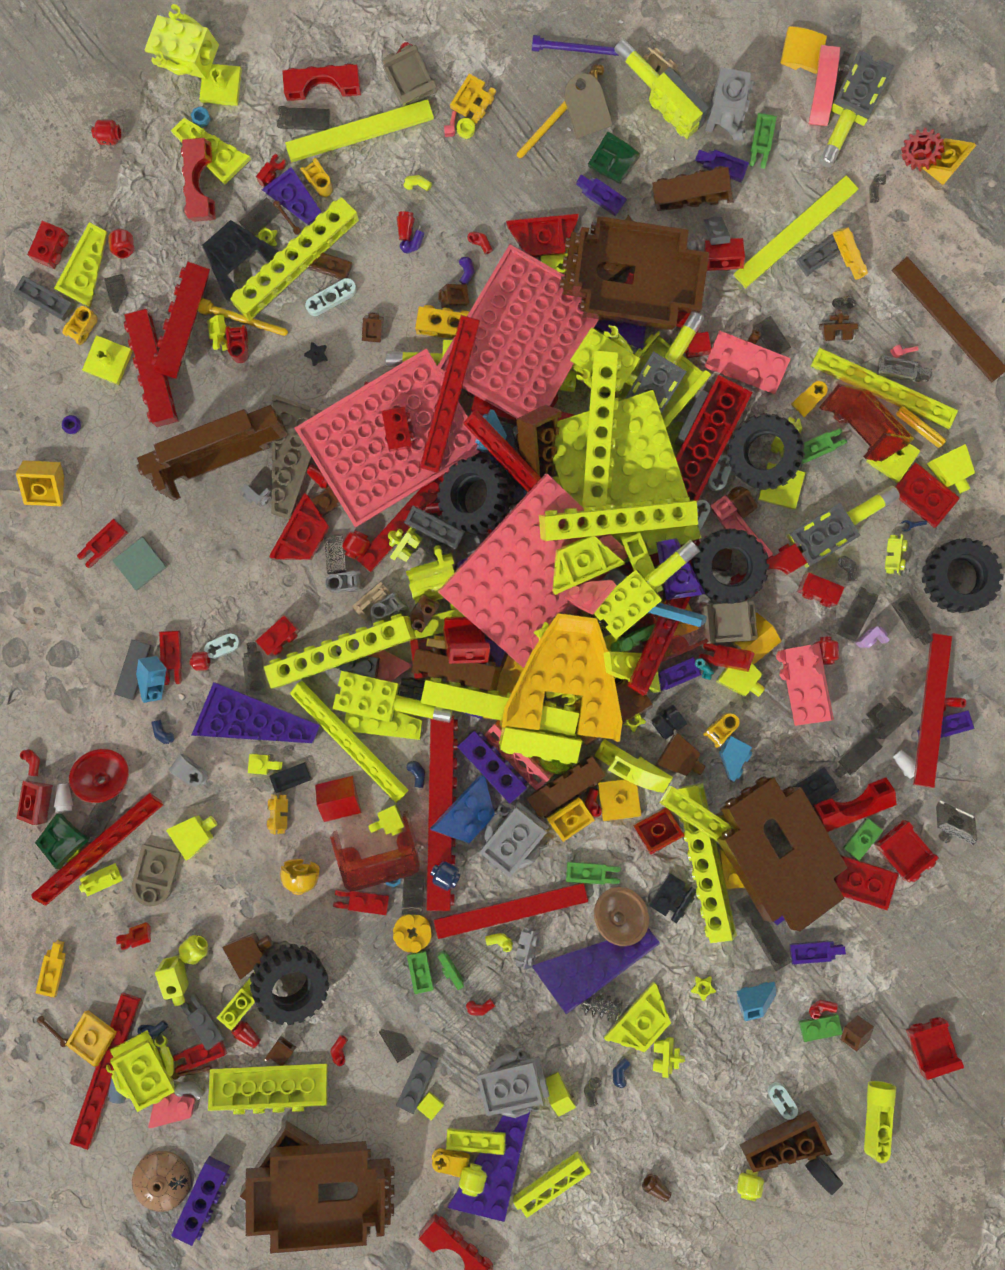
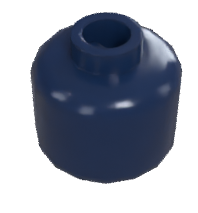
(445, 875)

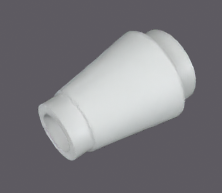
(906, 763)
(63, 798)

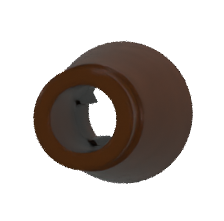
(656, 1188)

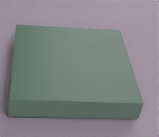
(139, 563)

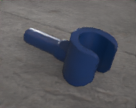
(913, 524)

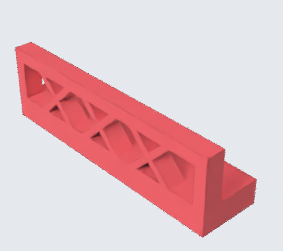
(532, 764)

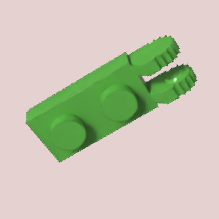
(762, 138)
(821, 445)
(631, 640)
(590, 873)

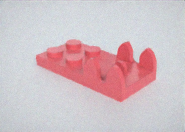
(747, 362)
(806, 684)

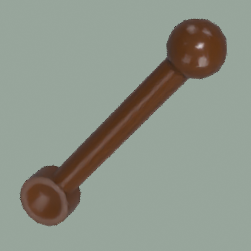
(296, 230)
(41, 1020)
(175, 1076)

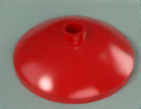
(98, 766)

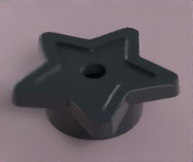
(316, 358)

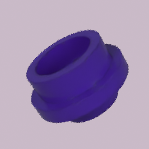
(66, 422)

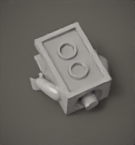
(730, 101)
(515, 839)
(512, 1086)

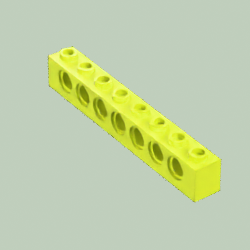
(293, 268)
(601, 361)
(686, 516)
(276, 670)
(715, 932)

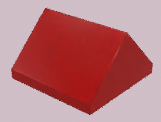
(337, 799)
(34, 802)
(658, 831)

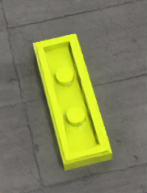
(476, 1141)

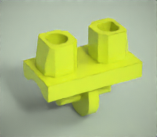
(401, 550)
(665, 1065)

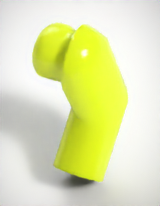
(418, 180)
(500, 939)

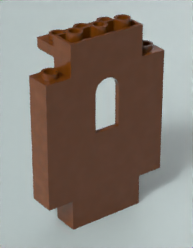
(665, 273)
(210, 448)
(800, 881)
(286, 1204)

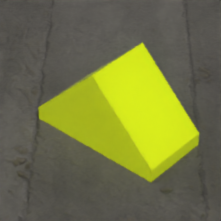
(559, 1096)

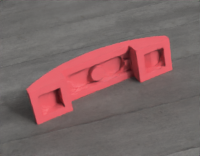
(824, 85)
(730, 519)

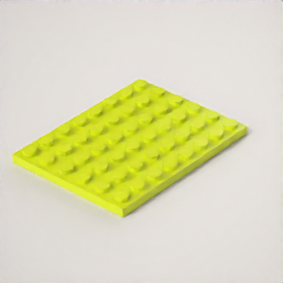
(641, 466)

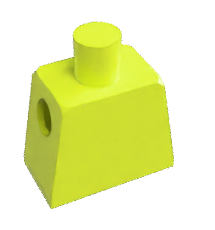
(953, 468)
(742, 681)
(192, 835)
(172, 979)

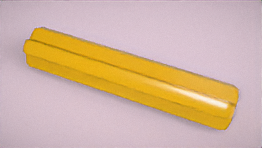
(921, 427)

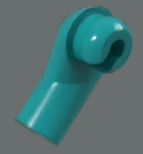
(705, 667)

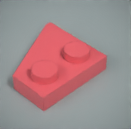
(590, 595)
(390, 666)
(172, 1110)

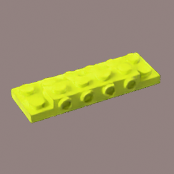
(268, 1088)

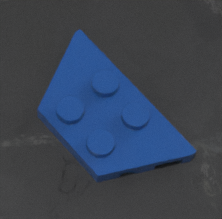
(468, 813)

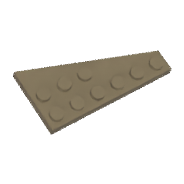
(289, 457)

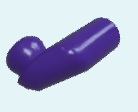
(413, 245)
(468, 268)

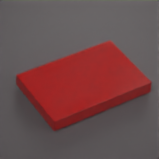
(925, 495)
(866, 883)

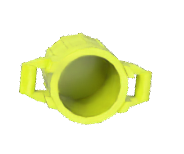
(431, 576)

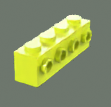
(540, 743)

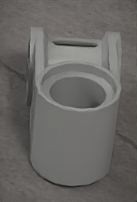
(346, 582)
(389, 607)
(186, 769)

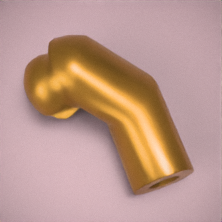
(597, 70)

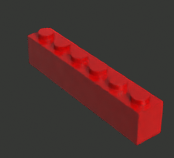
(181, 320)
(156, 386)

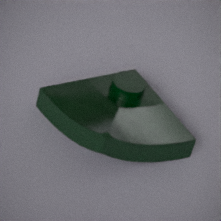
(613, 158)
(60, 841)

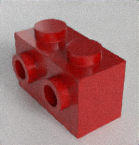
(48, 245)
(725, 255)
(397, 429)
(820, 589)
(278, 635)

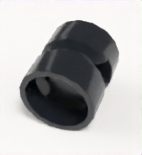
(668, 722)

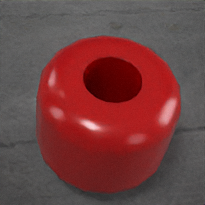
(200, 661)

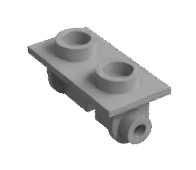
(526, 957)

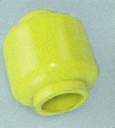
(193, 949)
(472, 1180)
(750, 1185)

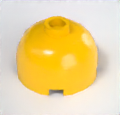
(299, 877)

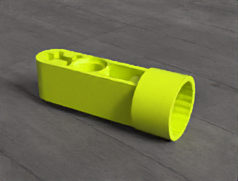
(879, 1120)

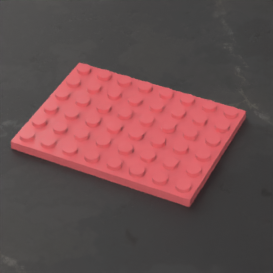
(522, 336)
(353, 447)
(511, 574)

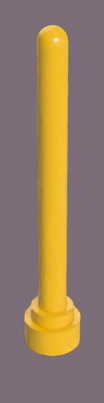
(543, 129)
(207, 307)

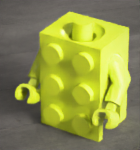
(182, 45)
(598, 342)
(142, 1071)

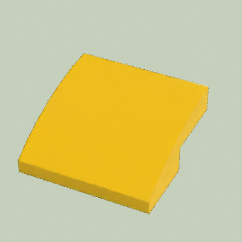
(802, 48)

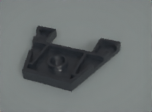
(229, 249)

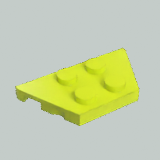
(582, 562)
(641, 1022)

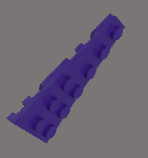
(244, 717)
(585, 971)
(500, 1174)

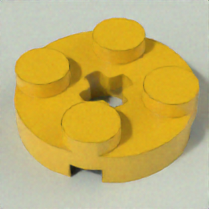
(414, 943)

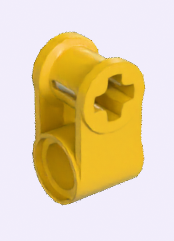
(316, 176)
(77, 325)
(807, 400)
(721, 729)
(452, 1161)

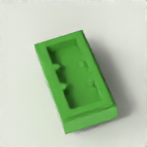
(862, 839)
(450, 970)

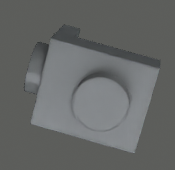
(250, 495)

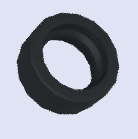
(824, 1175)

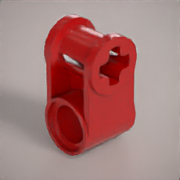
(237, 339)

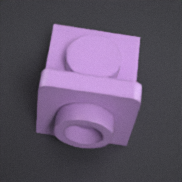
(869, 636)

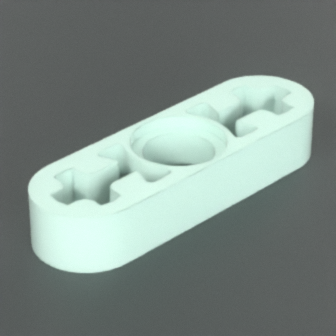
(332, 289)

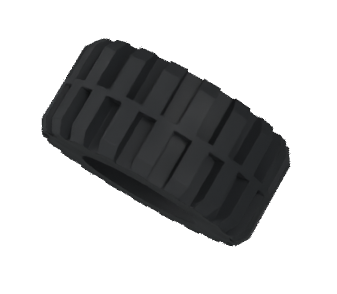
(748, 434)
(455, 487)
(756, 565)
(986, 571)
(296, 1006)

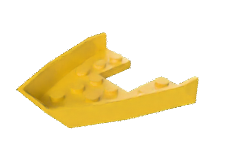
(568, 662)

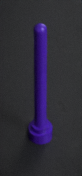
(539, 43)

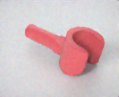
(450, 129)
(897, 351)

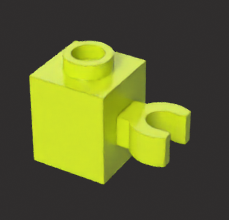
(389, 820)

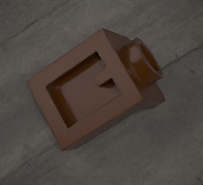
(453, 295)
(372, 327)
(326, 501)
(742, 501)

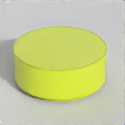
(465, 128)

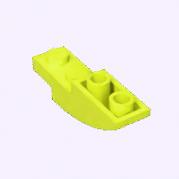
(638, 553)
(631, 769)
(237, 1007)

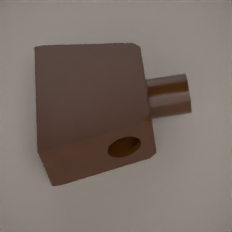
(680, 757)
(246, 952)

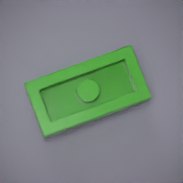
(420, 972)
(820, 1028)

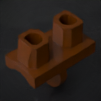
(847, 329)
(423, 612)

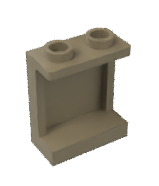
(408, 76)
(730, 622)

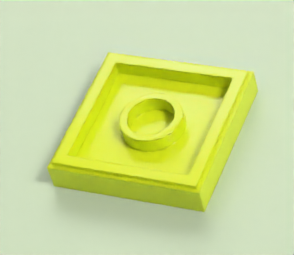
(785, 495)

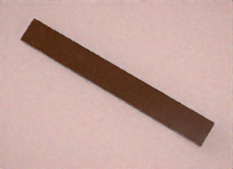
(949, 319)

